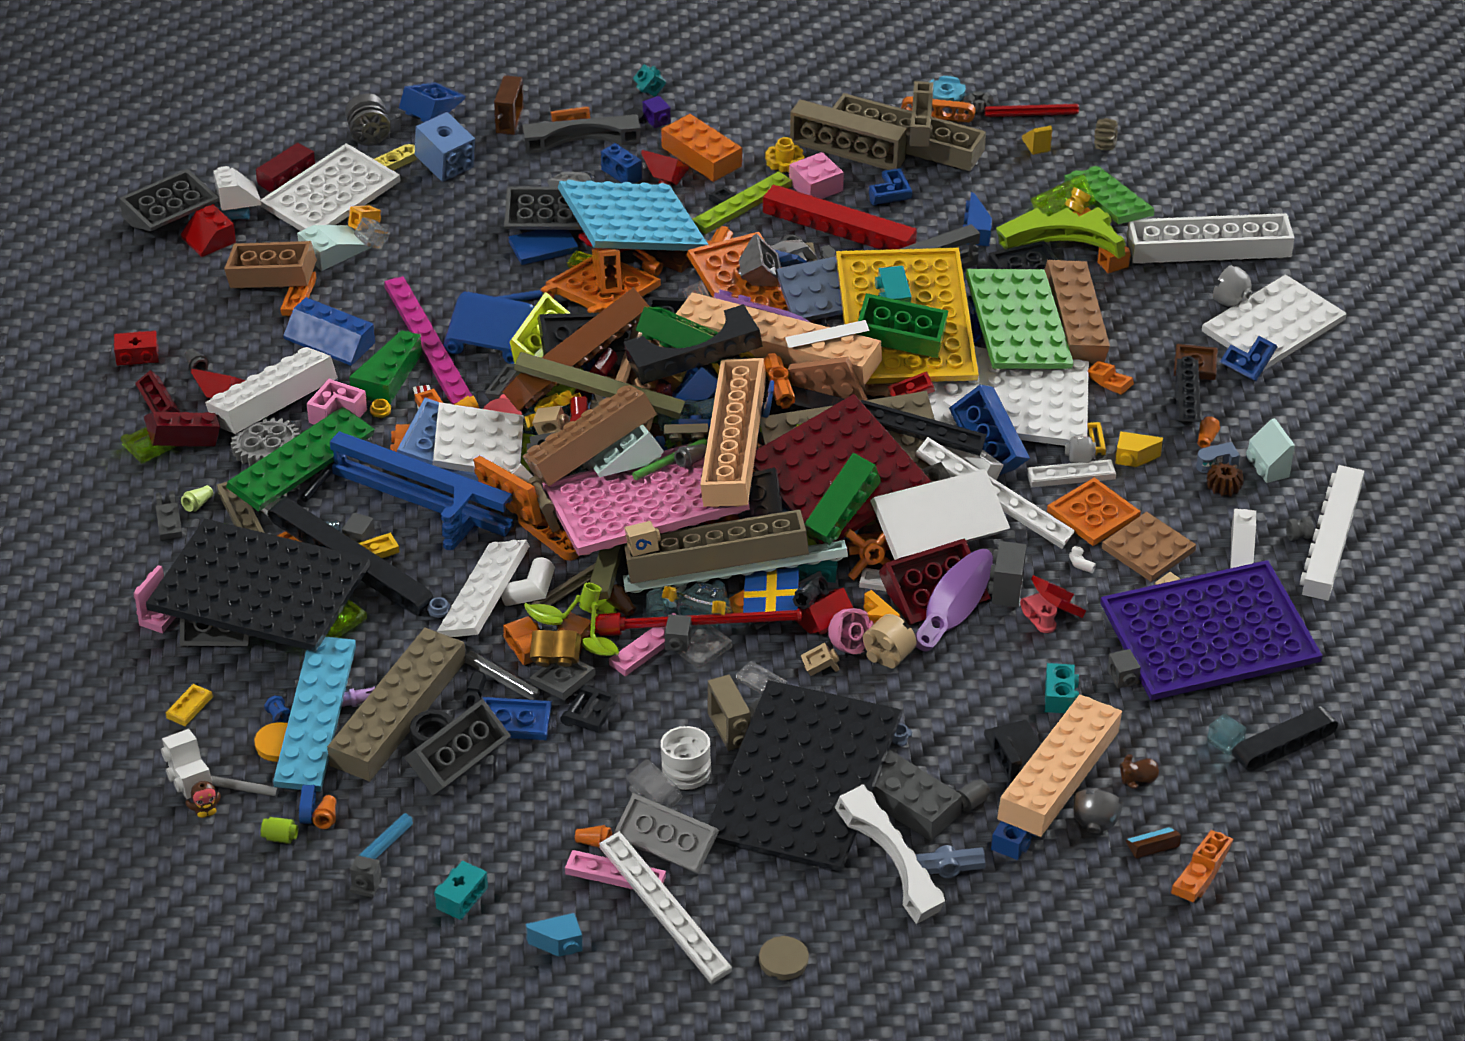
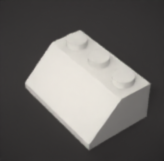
(235, 189)

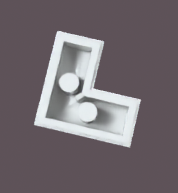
(533, 587)

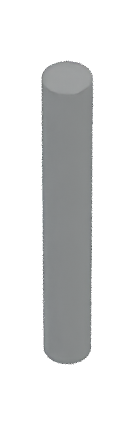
(245, 786)

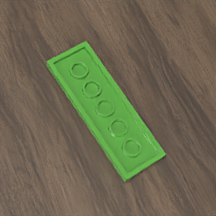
(1114, 196)

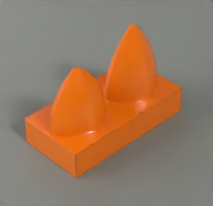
(570, 114)

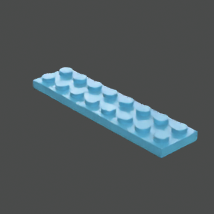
(314, 714)

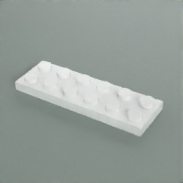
(483, 588)

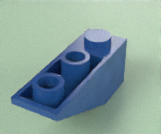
(979, 218)

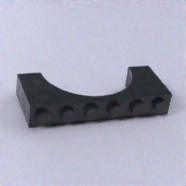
(656, 362)

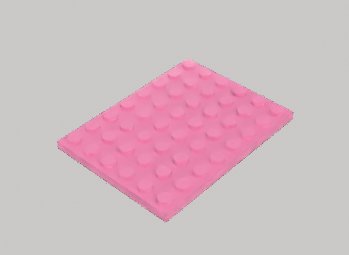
(600, 507)

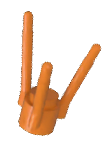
(650, 264)

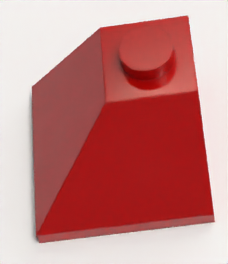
(665, 168)
(214, 383)

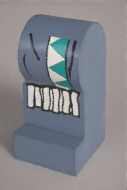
(1214, 454)

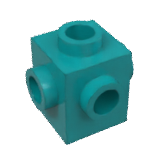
(649, 80)

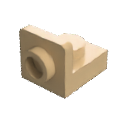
(819, 659)

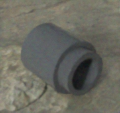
(974, 794)

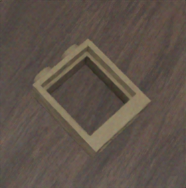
(728, 711)

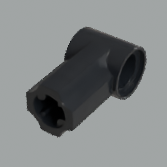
(810, 592)

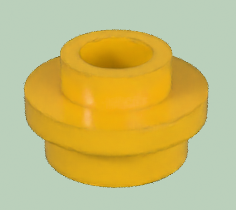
(380, 408)

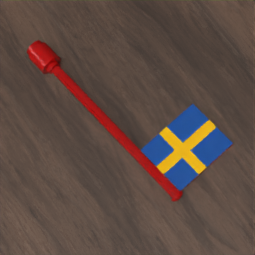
(766, 599)

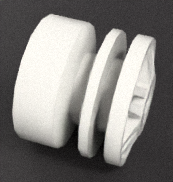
(686, 757)

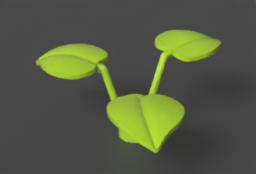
(589, 602)

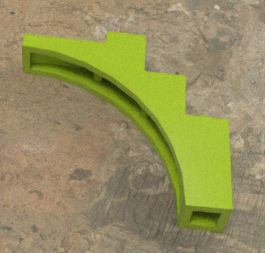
(1062, 226)

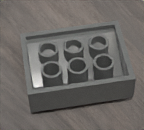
(166, 201)
(538, 209)

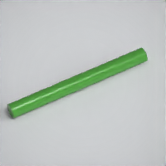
(661, 463)

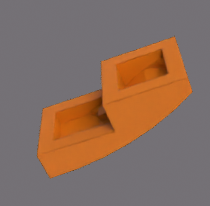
(1106, 376)

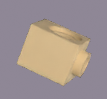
(550, 420)

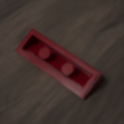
(155, 393)

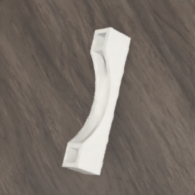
(863, 814)

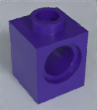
(656, 112)

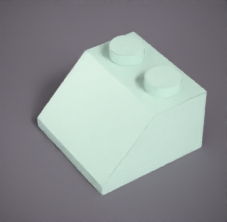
(1271, 452)

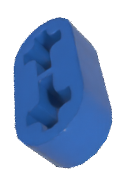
(307, 804)

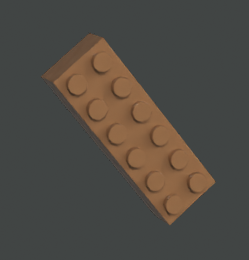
(1078, 309)
(589, 434)

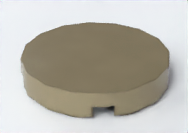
(783, 957)

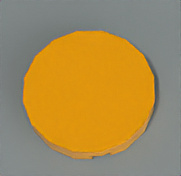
(270, 740)

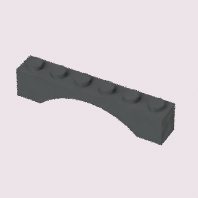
(616, 129)

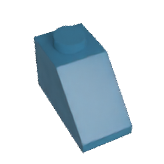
(556, 935)

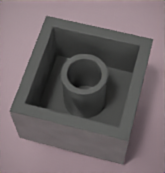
(1007, 574)

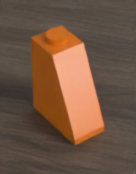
(607, 269)

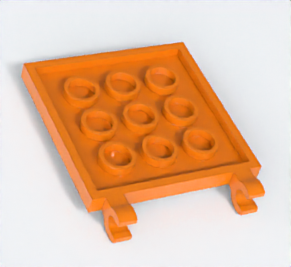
(581, 285)

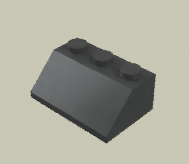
(200, 634)

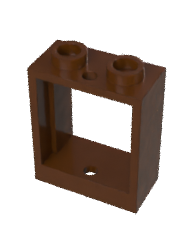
(509, 104)

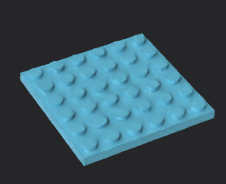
(631, 215)

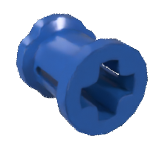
(279, 710)

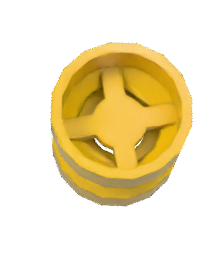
(1077, 200)

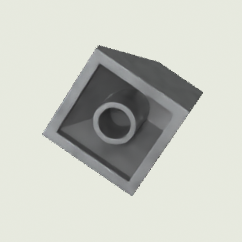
(759, 263)

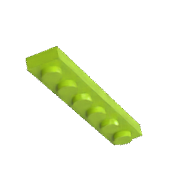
(739, 203)

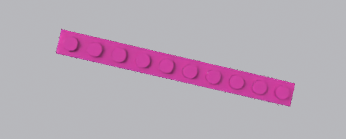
(432, 347)

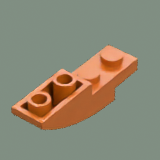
(1203, 866)

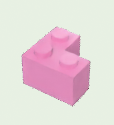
(334, 396)

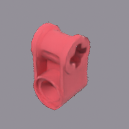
(1039, 612)

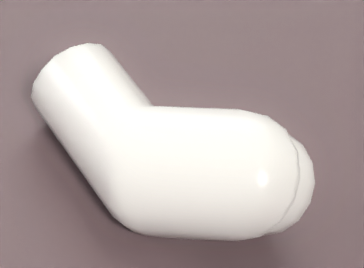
(1079, 562)

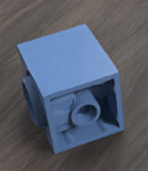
(444, 146)

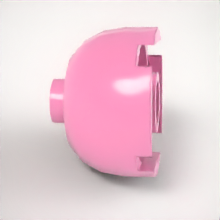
(847, 630)

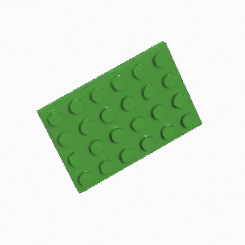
(1019, 319)

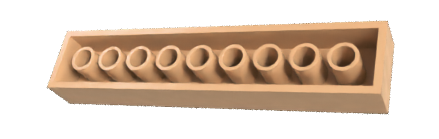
(862, 351)
(733, 433)

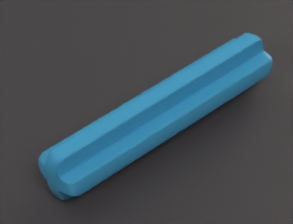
(388, 837)

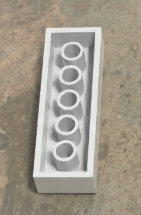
(271, 389)

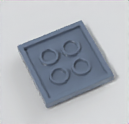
(811, 288)

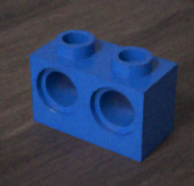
(621, 164)
(1011, 840)

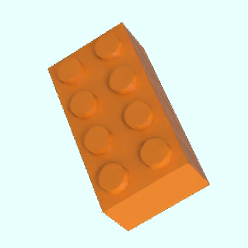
(701, 147)

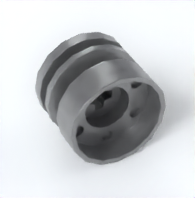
(367, 119)

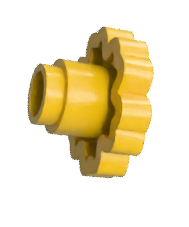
(783, 154)

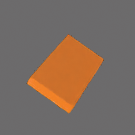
(524, 496)

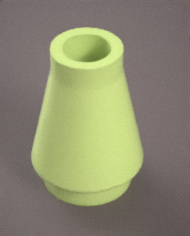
(195, 498)

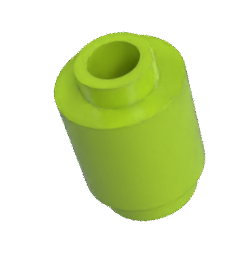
(279, 830)

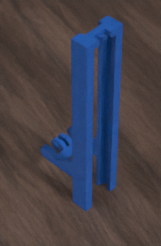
(455, 512)

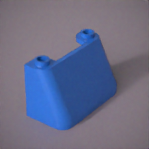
(485, 323)

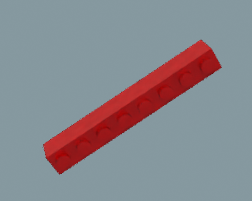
(837, 219)

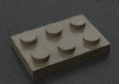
(679, 432)

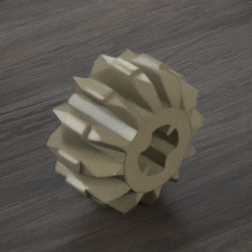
(1106, 134)

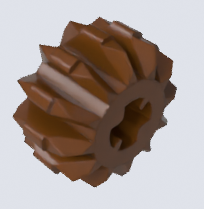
(1225, 479)

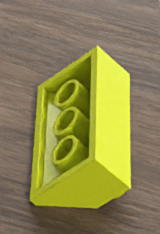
(527, 337)

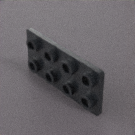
(1012, 746)

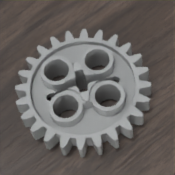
(262, 439)

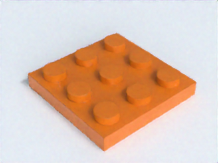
(1093, 511)

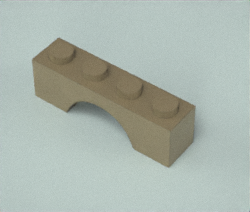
(921, 114)

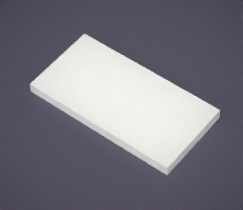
(940, 513)

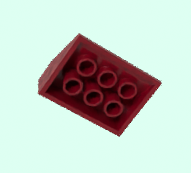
(914, 577)

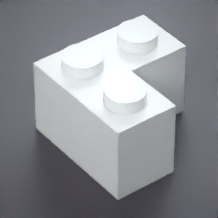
(184, 761)

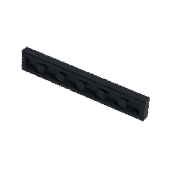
(923, 427)

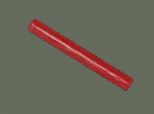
(1031, 110)

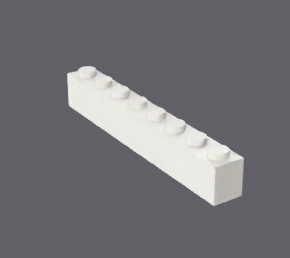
(1332, 533)

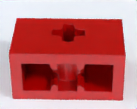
(136, 348)

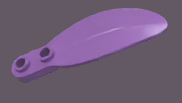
(726, 296)
(955, 597)

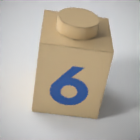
(642, 538)

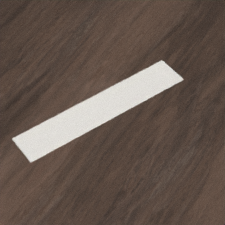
(826, 334)

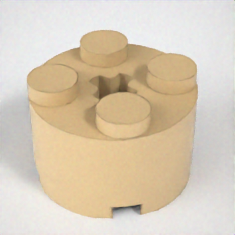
(889, 641)

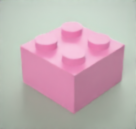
(816, 176)

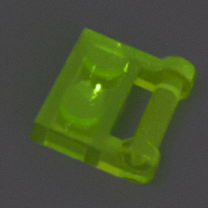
(143, 449)

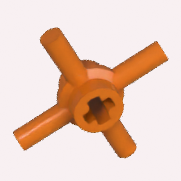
(864, 548)

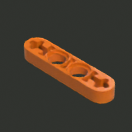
(938, 112)
(545, 536)

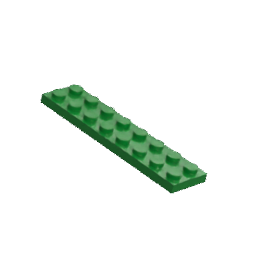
(295, 460)

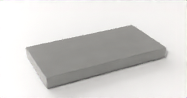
(666, 833)

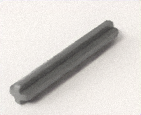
(502, 676)

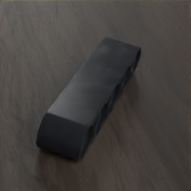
(1284, 738)

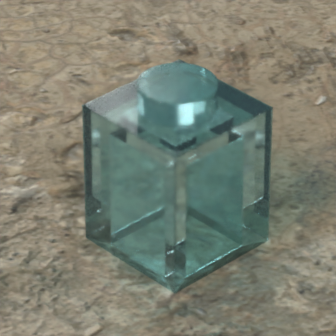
(1226, 733)

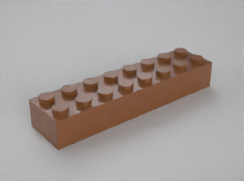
(580, 347)

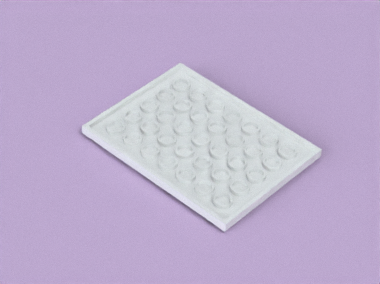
(1040, 402)

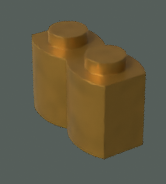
(555, 647)

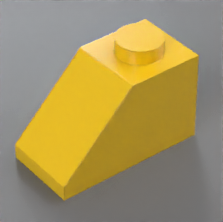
(1137, 449)

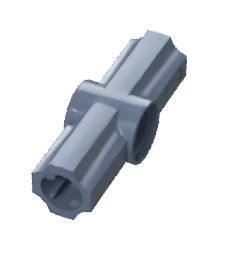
(950, 862)

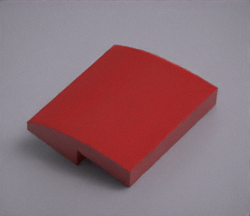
(1057, 596)

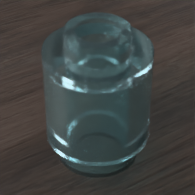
(656, 605)

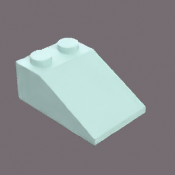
(332, 243)
(629, 452)

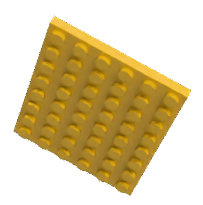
(933, 281)

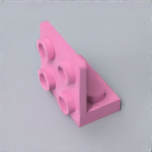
(150, 619)

